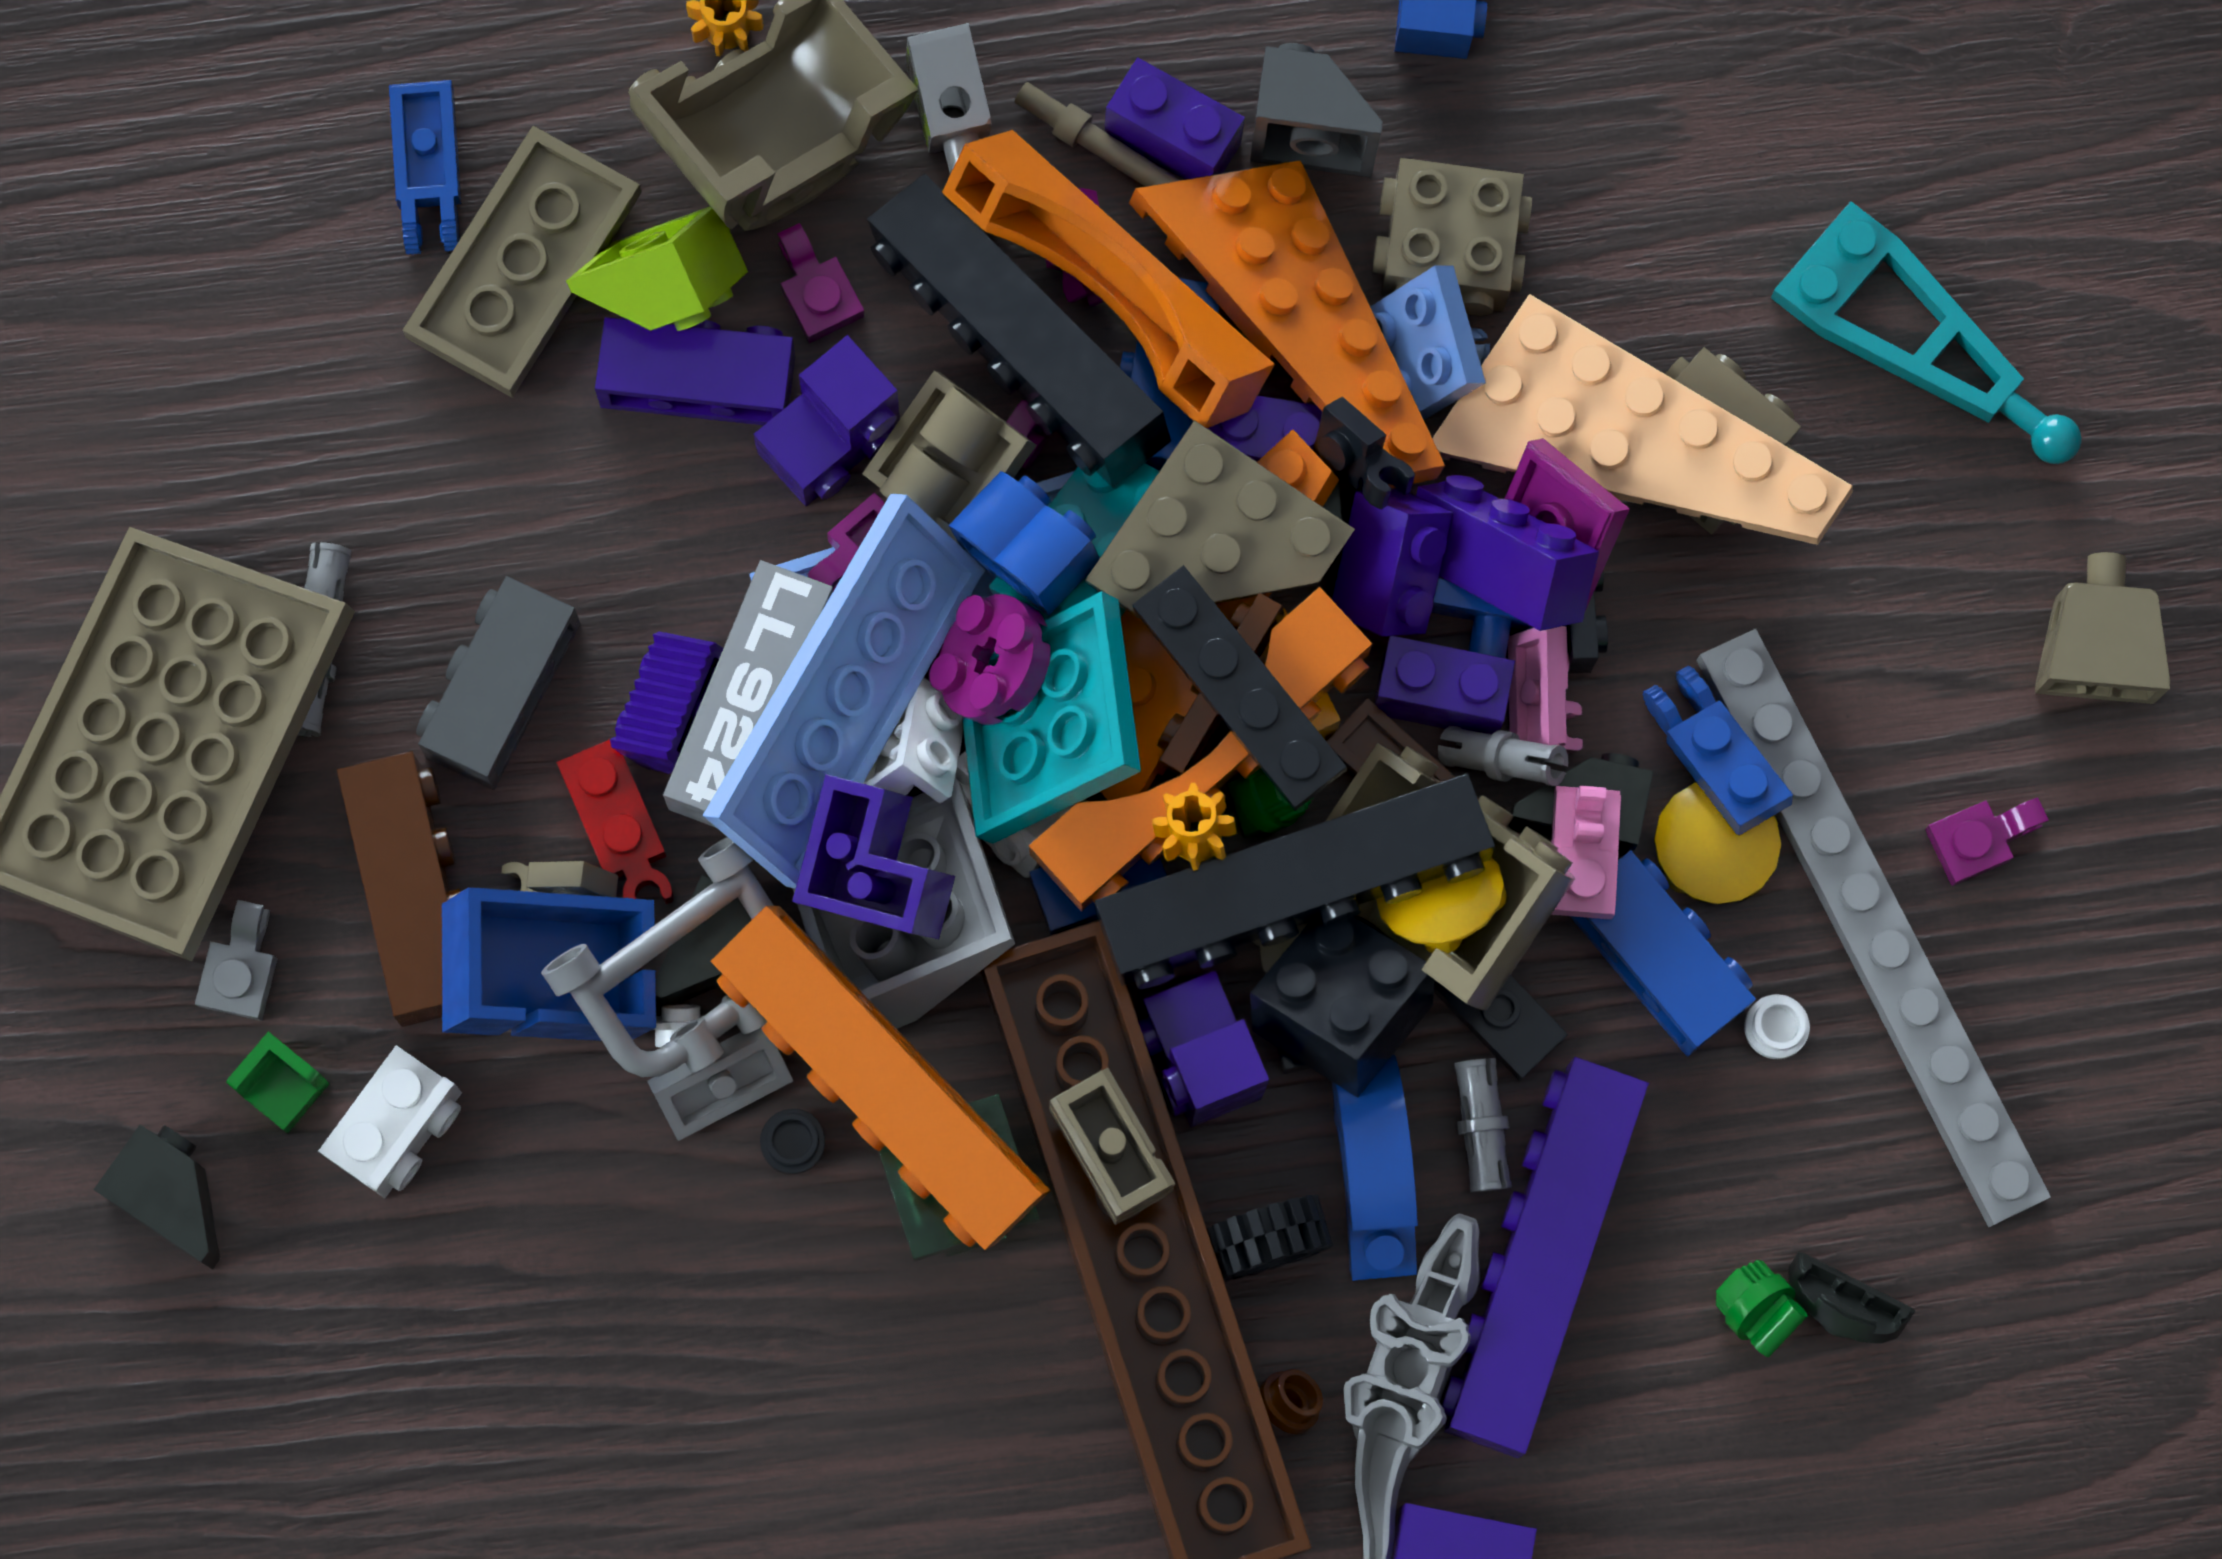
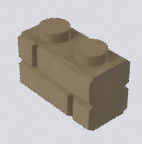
(1111, 1146)

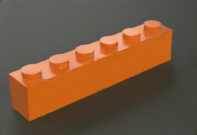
(879, 1077)

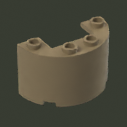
(779, 118)
(1528, 862)

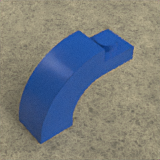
(1378, 1177)

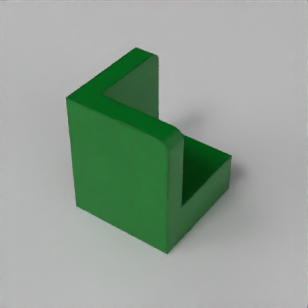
(277, 1082)

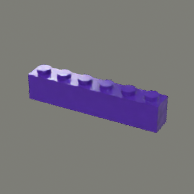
(1545, 1256)

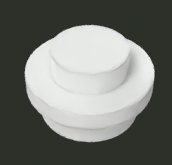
(1776, 1026)

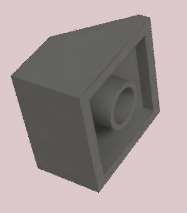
(1312, 115)

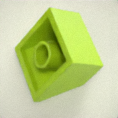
(665, 272)

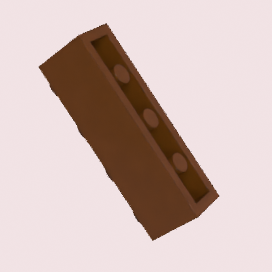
(402, 875)

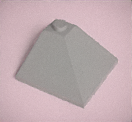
(909, 971)

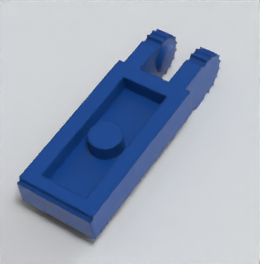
(425, 158)
(1719, 754)

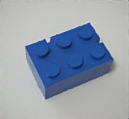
(503, 941)

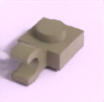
(563, 878)

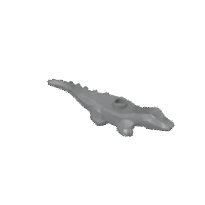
(1399, 1398)

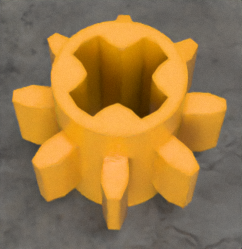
(726, 33)
(1212, 825)

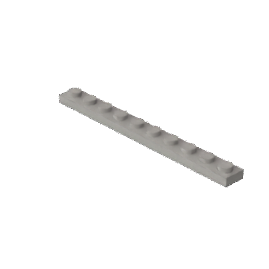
(1878, 935)

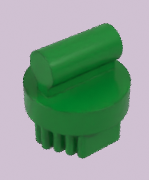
(1261, 805)
(1759, 1306)

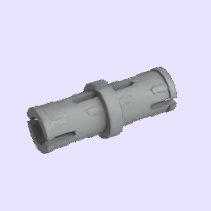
(1503, 755)
(1483, 1125)

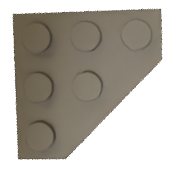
(1225, 523)

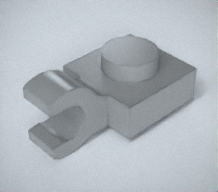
(238, 974)

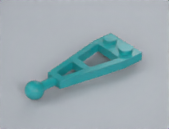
(1841, 265)

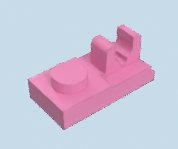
(1539, 688)
(1588, 835)

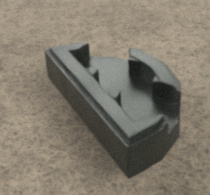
(1845, 1304)

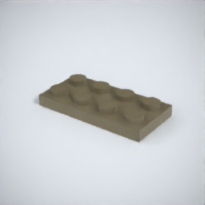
(511, 267)

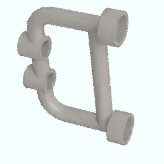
(697, 1040)

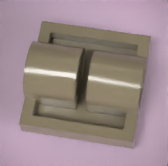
(946, 451)

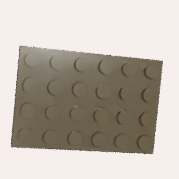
(163, 740)

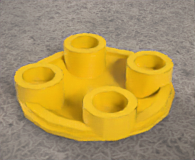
(1706, 856)
(1447, 910)

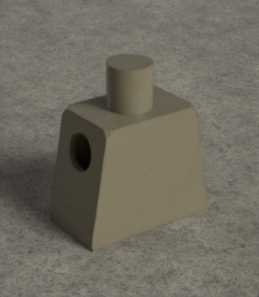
(2105, 639)

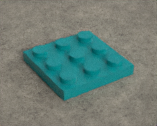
(1068, 738)

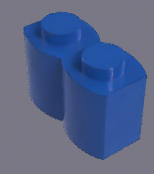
(1026, 541)

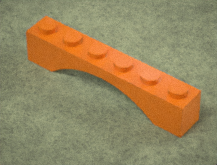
(1192, 349)
(1102, 840)

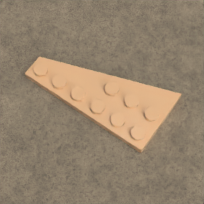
(1633, 431)

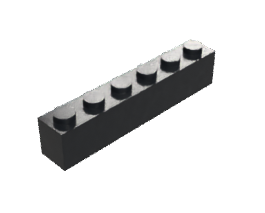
(1018, 331)
(1295, 881)

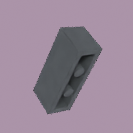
(497, 681)

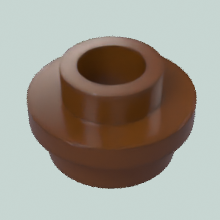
(1292, 1400)

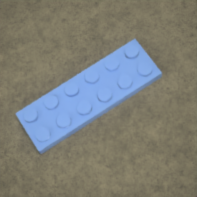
(845, 684)

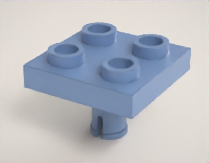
(1433, 339)

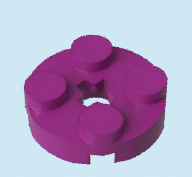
(962, 668)

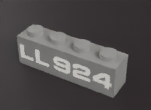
(756, 656)

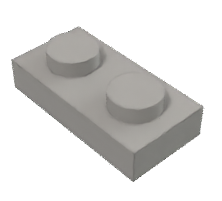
(742, 1075)

